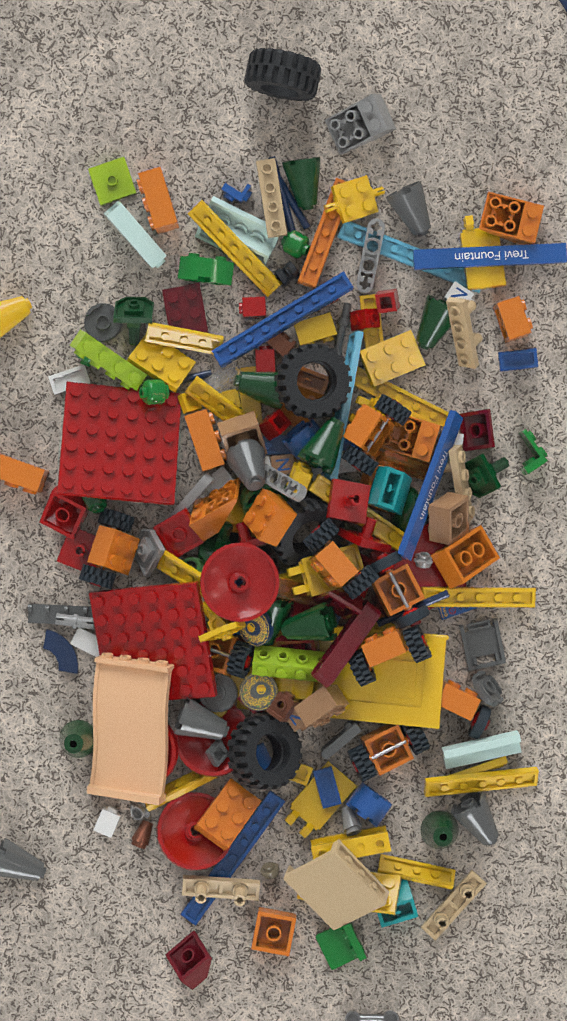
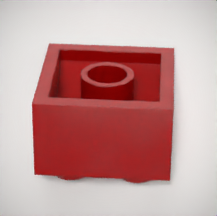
(64, 513)

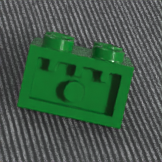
(538, 452)
(340, 946)

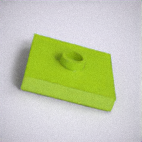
(112, 181)

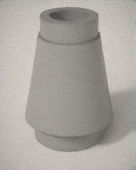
(351, 823)

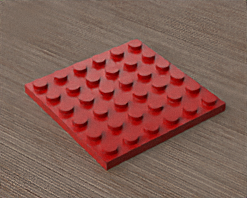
(118, 445)
(158, 625)

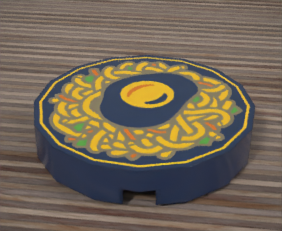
(258, 630)

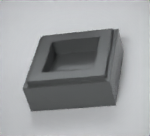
(217, 753)

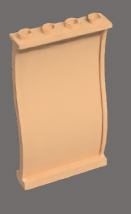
(130, 728)

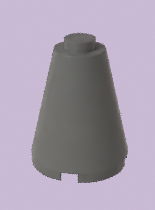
(411, 208)
(248, 463)
(200, 722)
(476, 817)
(19, 863)

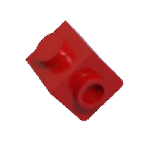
(364, 319)

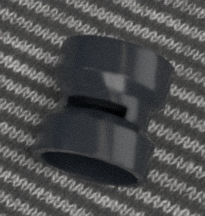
(291, 271)

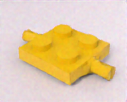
(354, 199)

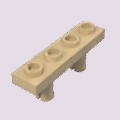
(271, 198)
(464, 338)
(460, 474)
(220, 887)
(453, 905)

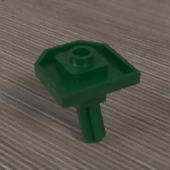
(133, 312)
(483, 474)
(217, 541)

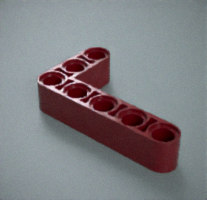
(345, 644)

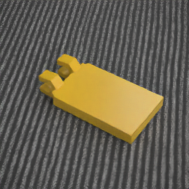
(481, 277)
(314, 581)
(309, 805)

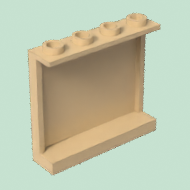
(337, 886)

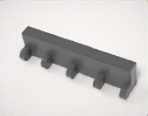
(47, 612)

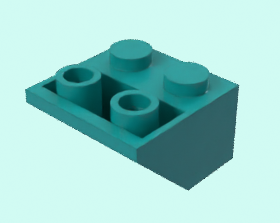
(390, 489)
(405, 907)

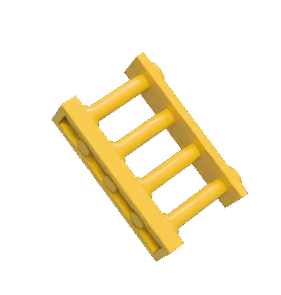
(368, 842)

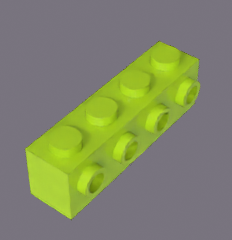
(107, 359)
(285, 662)

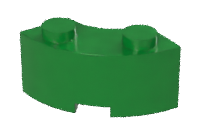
(206, 270)

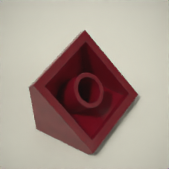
(477, 430)

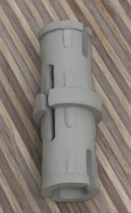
(74, 621)

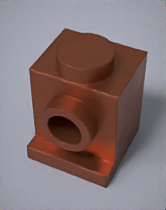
(281, 344)
(283, 714)

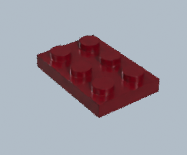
(185, 307)

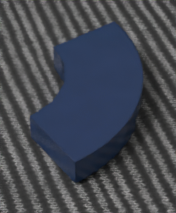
(63, 651)

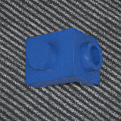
(232, 194)

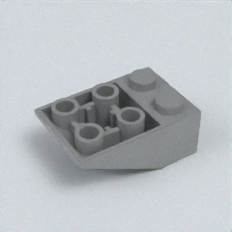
(360, 123)

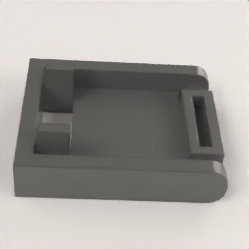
(482, 640)
(350, 730)

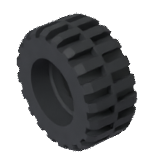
(282, 74)
(337, 375)
(307, 510)
(243, 752)

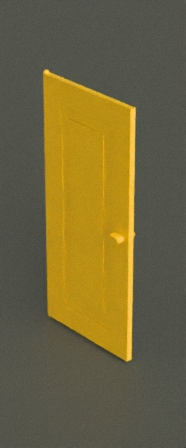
(403, 689)

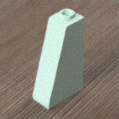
(135, 235)

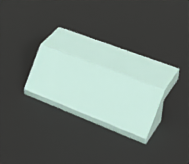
(247, 228)
(481, 749)

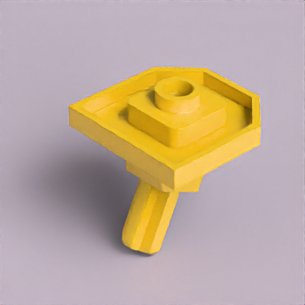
(219, 627)

